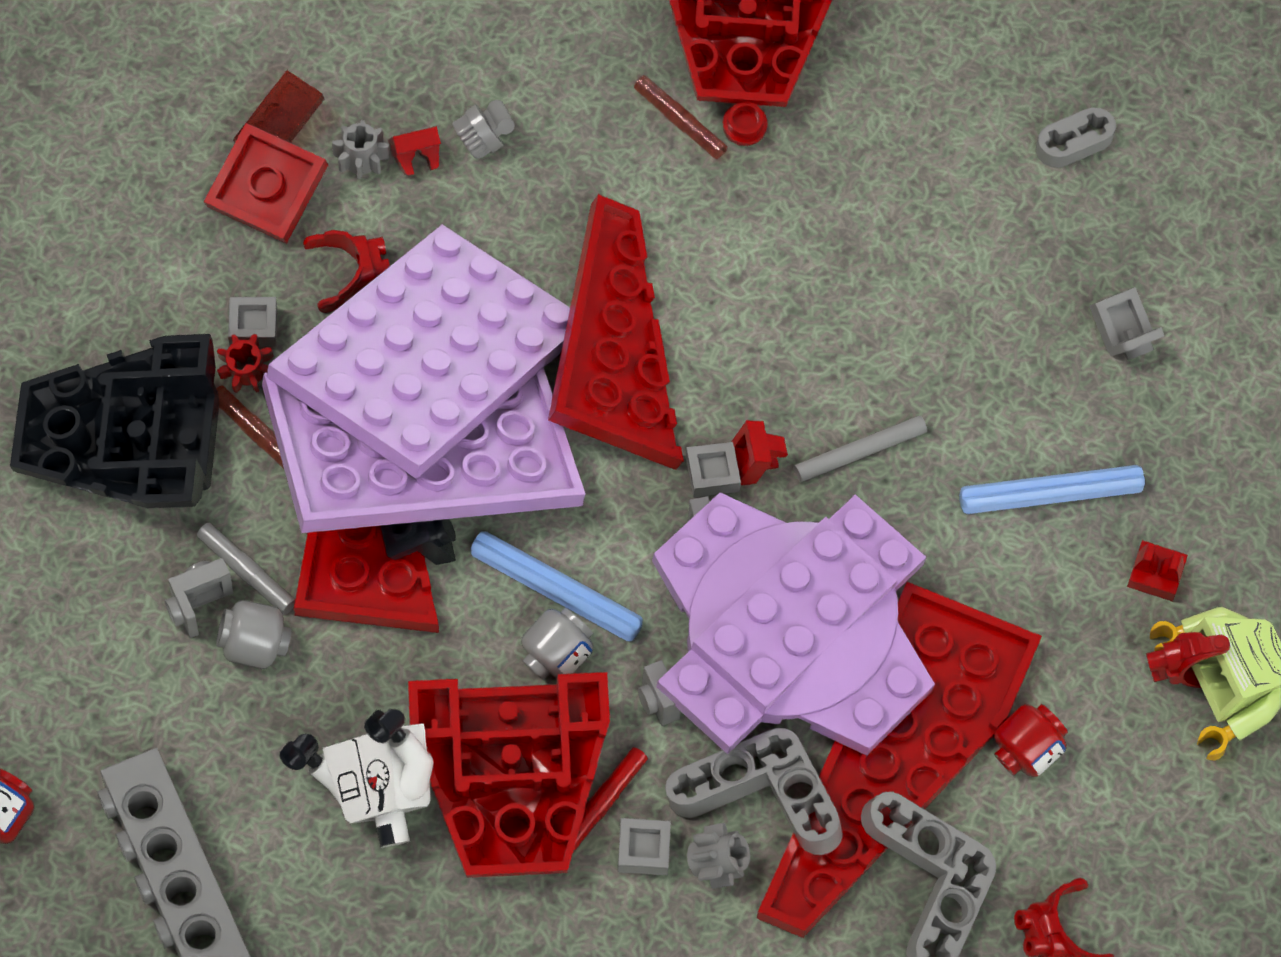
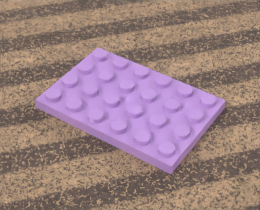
(425, 350)
(500, 467)

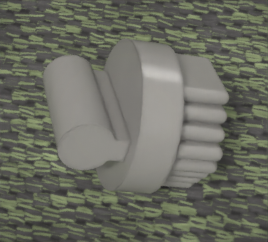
(482, 129)

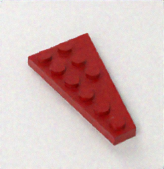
(613, 348)
(354, 581)

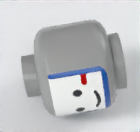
(556, 643)

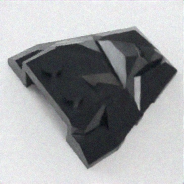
(125, 427)

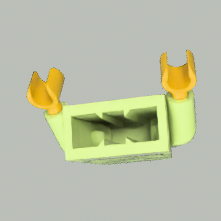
(1238, 684)

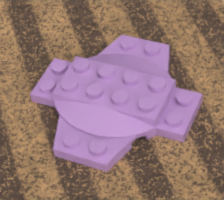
(792, 623)

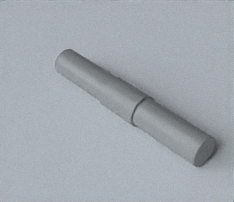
(246, 568)

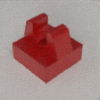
(424, 141)
(757, 451)
(1157, 570)

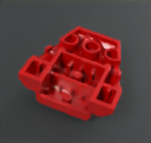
(747, 46)
(513, 762)

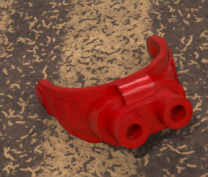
(367, 255)
(1184, 651)
(1043, 929)

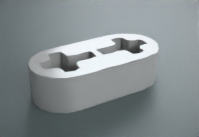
(1078, 141)

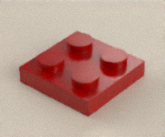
(266, 183)

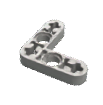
(775, 773)
(945, 865)

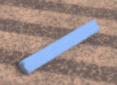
(1051, 489)
(556, 586)

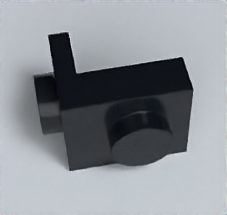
(429, 538)

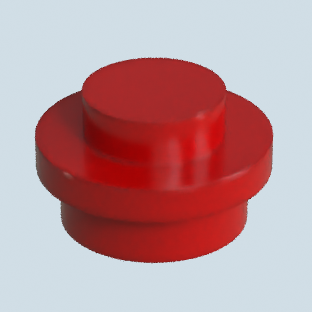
(745, 124)

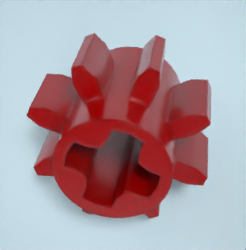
(240, 351)

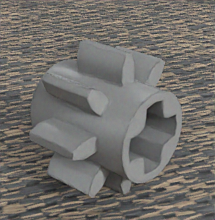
(360, 149)
(718, 855)

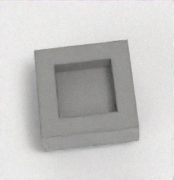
(252, 317)
(713, 469)
(653, 699)
(644, 846)

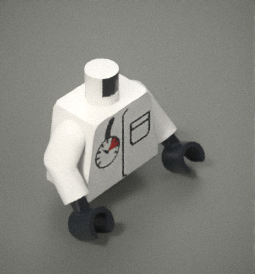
(372, 774)

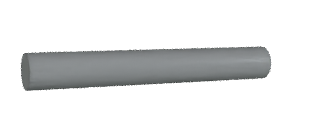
(860, 448)

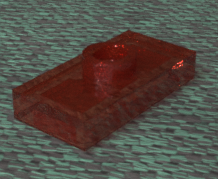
(286, 108)

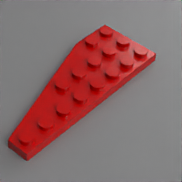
(977, 677)

